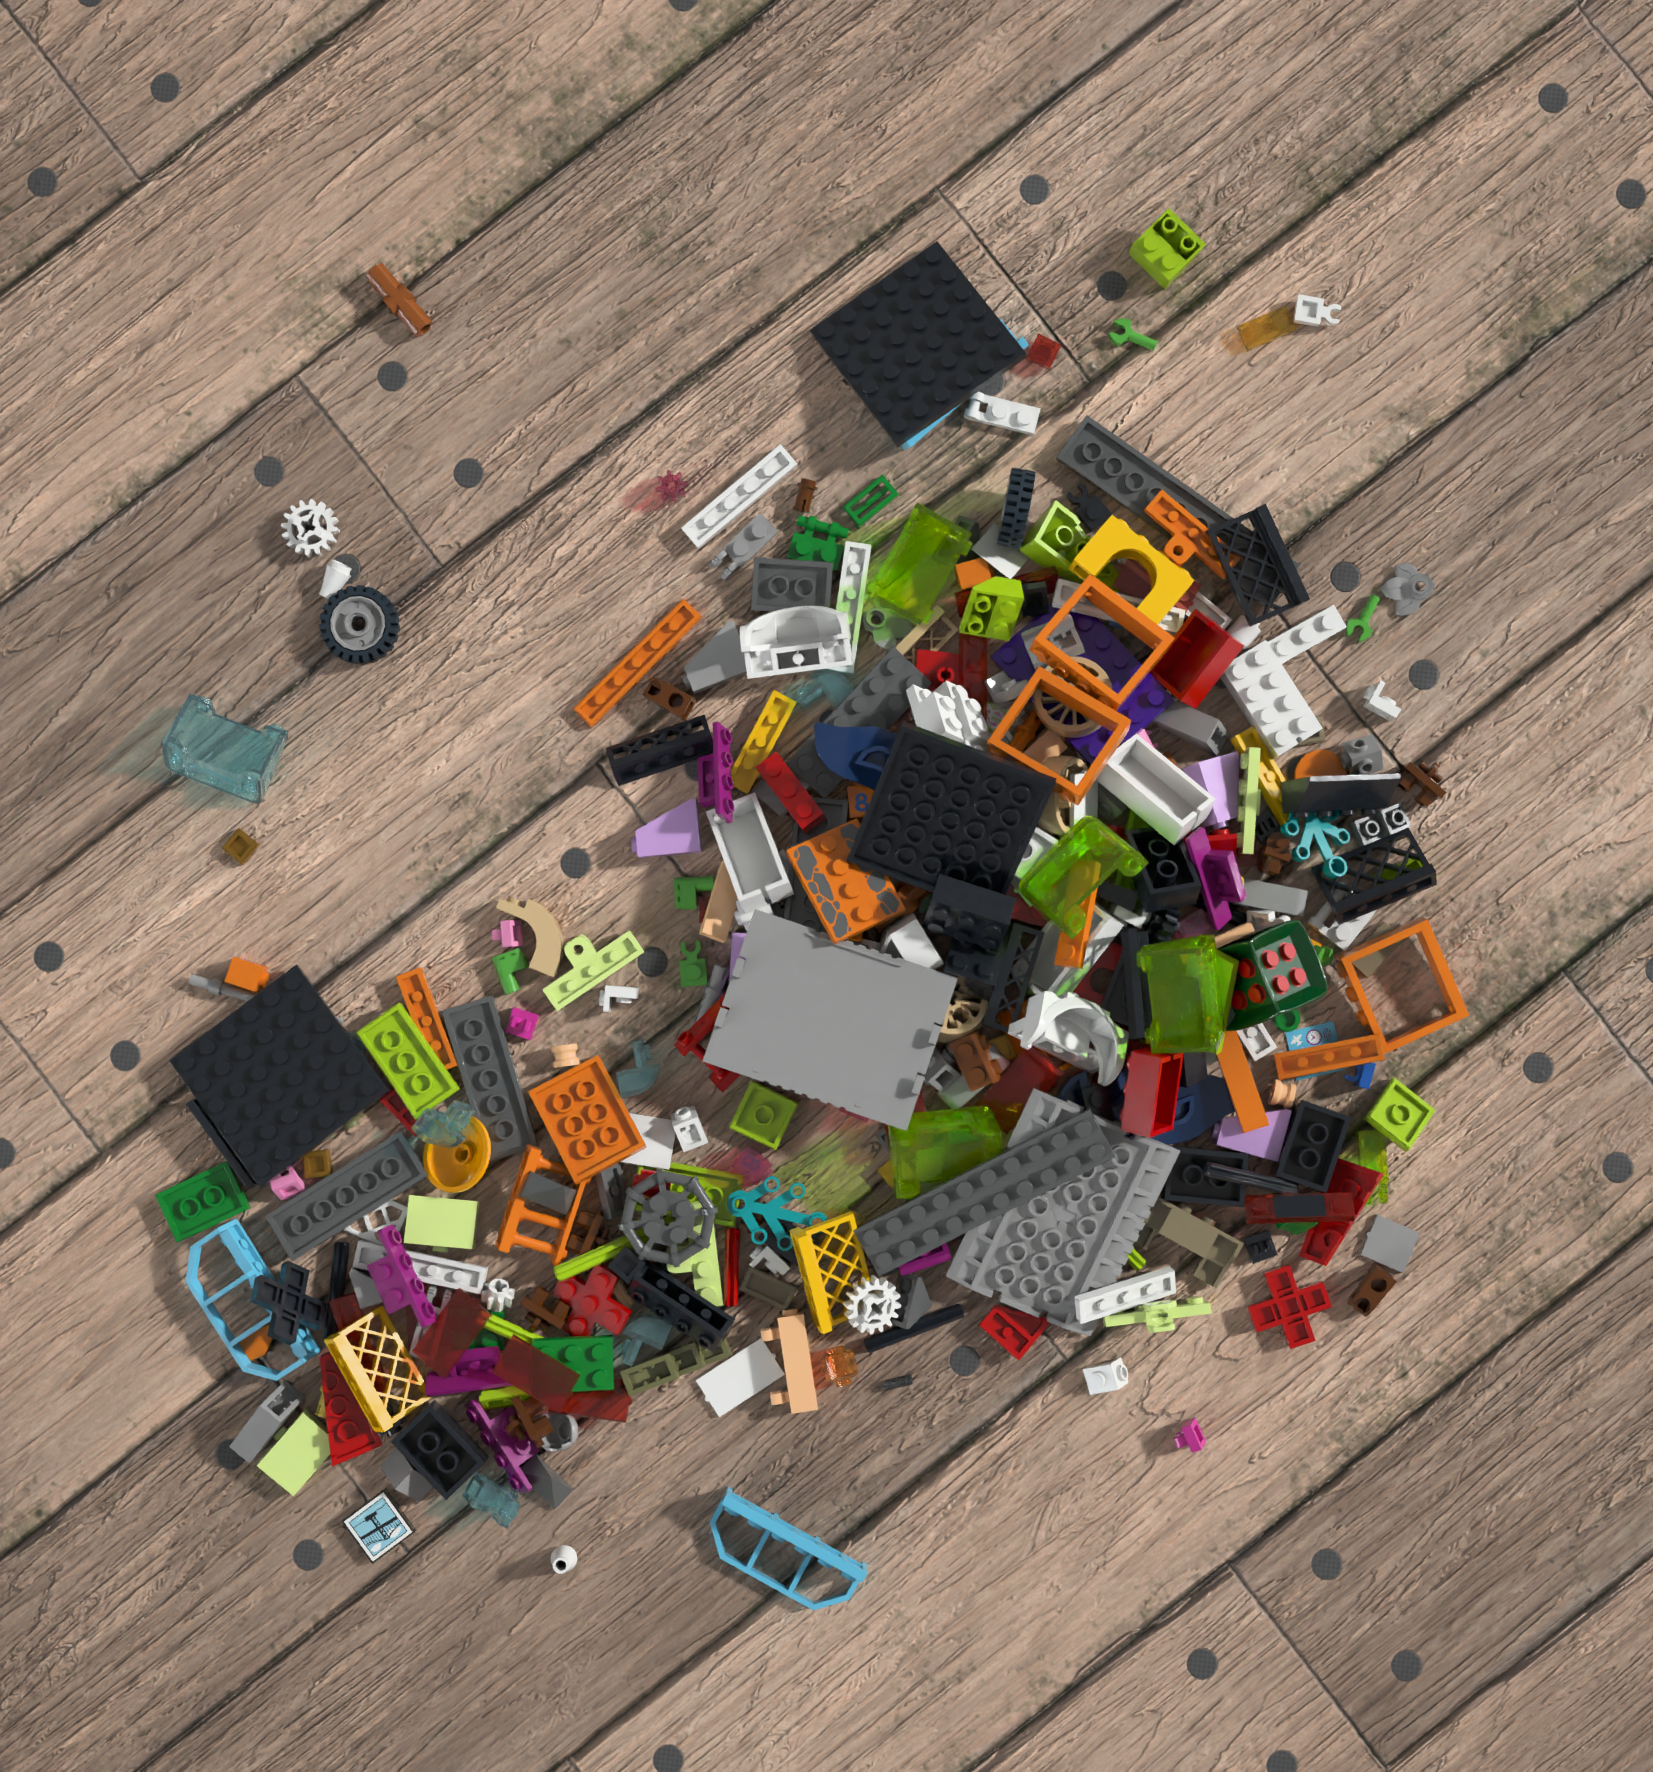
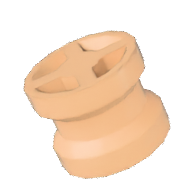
(565, 1055)
(1282, 1094)

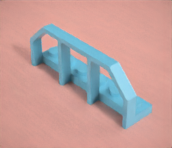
(252, 1265)
(803, 1544)

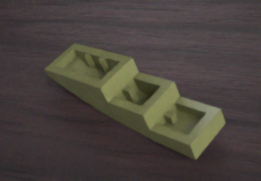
(670, 1366)

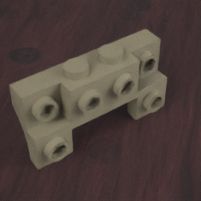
(1196, 1234)

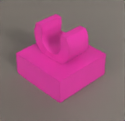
(522, 1023)
(1190, 1435)

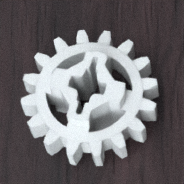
(315, 519)
(859, 1307)

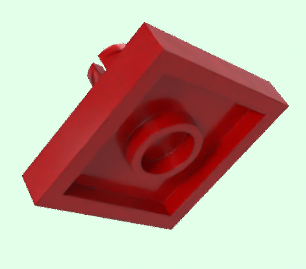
(938, 667)

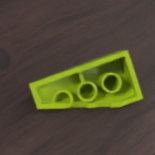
(1056, 542)

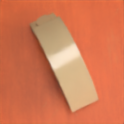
(549, 938)

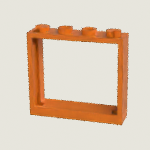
(1125, 615)
(1079, 702)
(1438, 966)

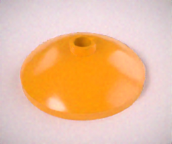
(451, 1167)

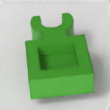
(693, 970)

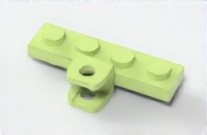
(1248, 800)
(590, 966)
(703, 1265)
(1159, 1314)

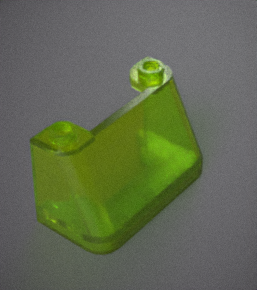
(918, 566)
(1075, 871)
(1183, 995)
(941, 1146)

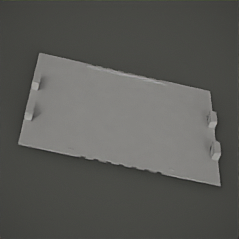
(830, 1020)
(1071, 1234)

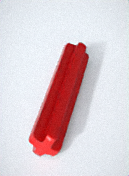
(731, 1270)

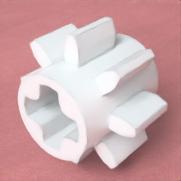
(497, 1295)

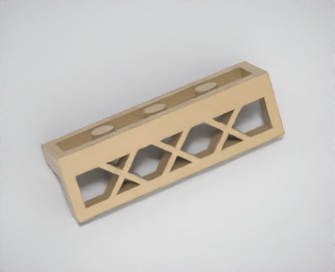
(918, 634)

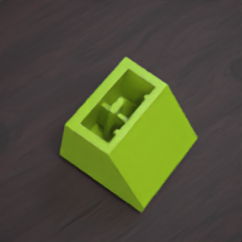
(1166, 248)
(993, 608)

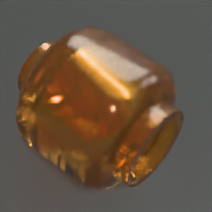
(839, 1365)

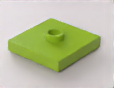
(1399, 1114)
(763, 1115)

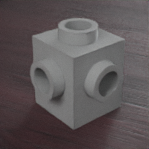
(1362, 756)
(941, 1071)

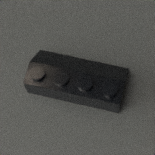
(1338, 794)

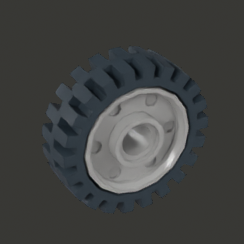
(1016, 508)
(339, 622)

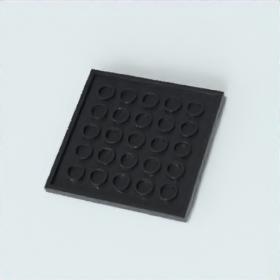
(918, 344)
(949, 813)
(279, 1076)

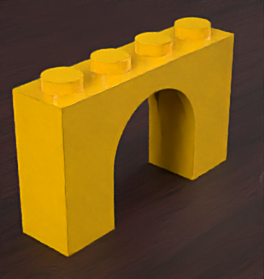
(1118, 541)

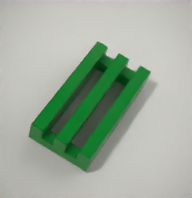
(853, 515)

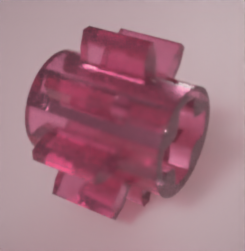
(665, 484)

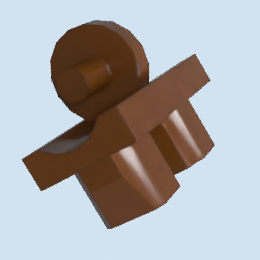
(1430, 790)
(1273, 854)
(592, 1223)
(535, 1303)
(535, 1429)

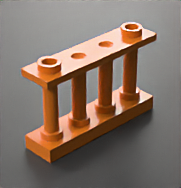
(517, 1211)

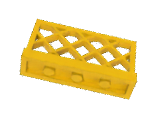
(811, 1273)
(359, 1381)

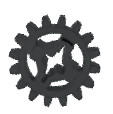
(1163, 925)

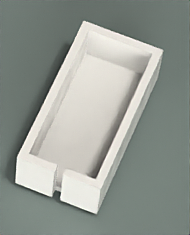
(1270, 699)
(1156, 789)
(751, 855)
(1062, 979)

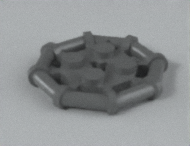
(677, 1230)

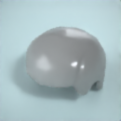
(564, 1432)

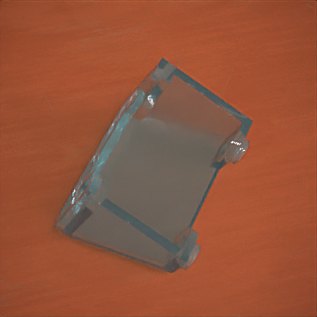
(222, 750)

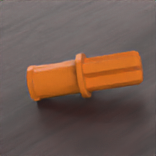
(1025, 732)

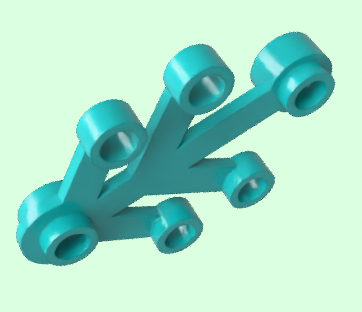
(1315, 828)
(771, 1211)

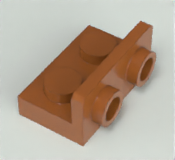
(975, 1060)

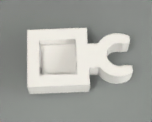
(1311, 311)
(1263, 919)

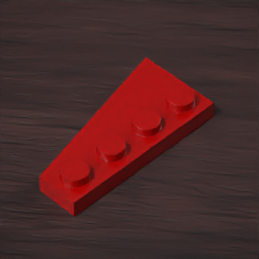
(1326, 1237)
(346, 1423)

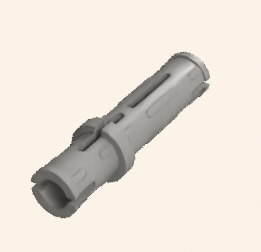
(712, 991)

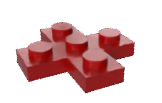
(592, 1302)
(1289, 1306)

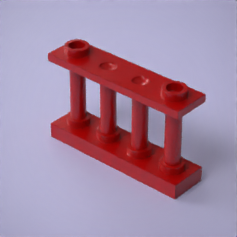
(690, 1038)

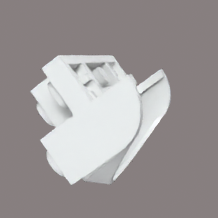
(796, 641)
(949, 714)
(1066, 1026)

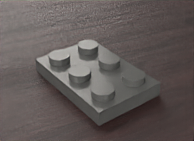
(790, 583)

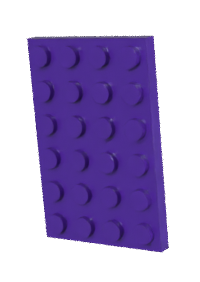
(1120, 665)

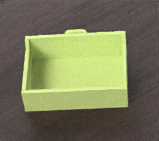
(441, 1222)
(296, 1452)

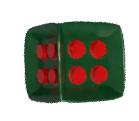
(1274, 974)

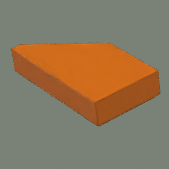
(257, 1343)

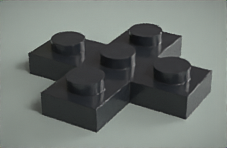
(288, 1302)

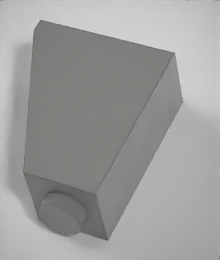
(716, 662)
(1194, 728)
(266, 1421)

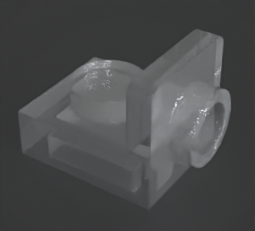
(997, 711)

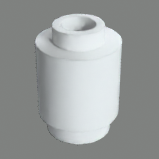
(1242, 631)

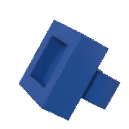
(1362, 1076)

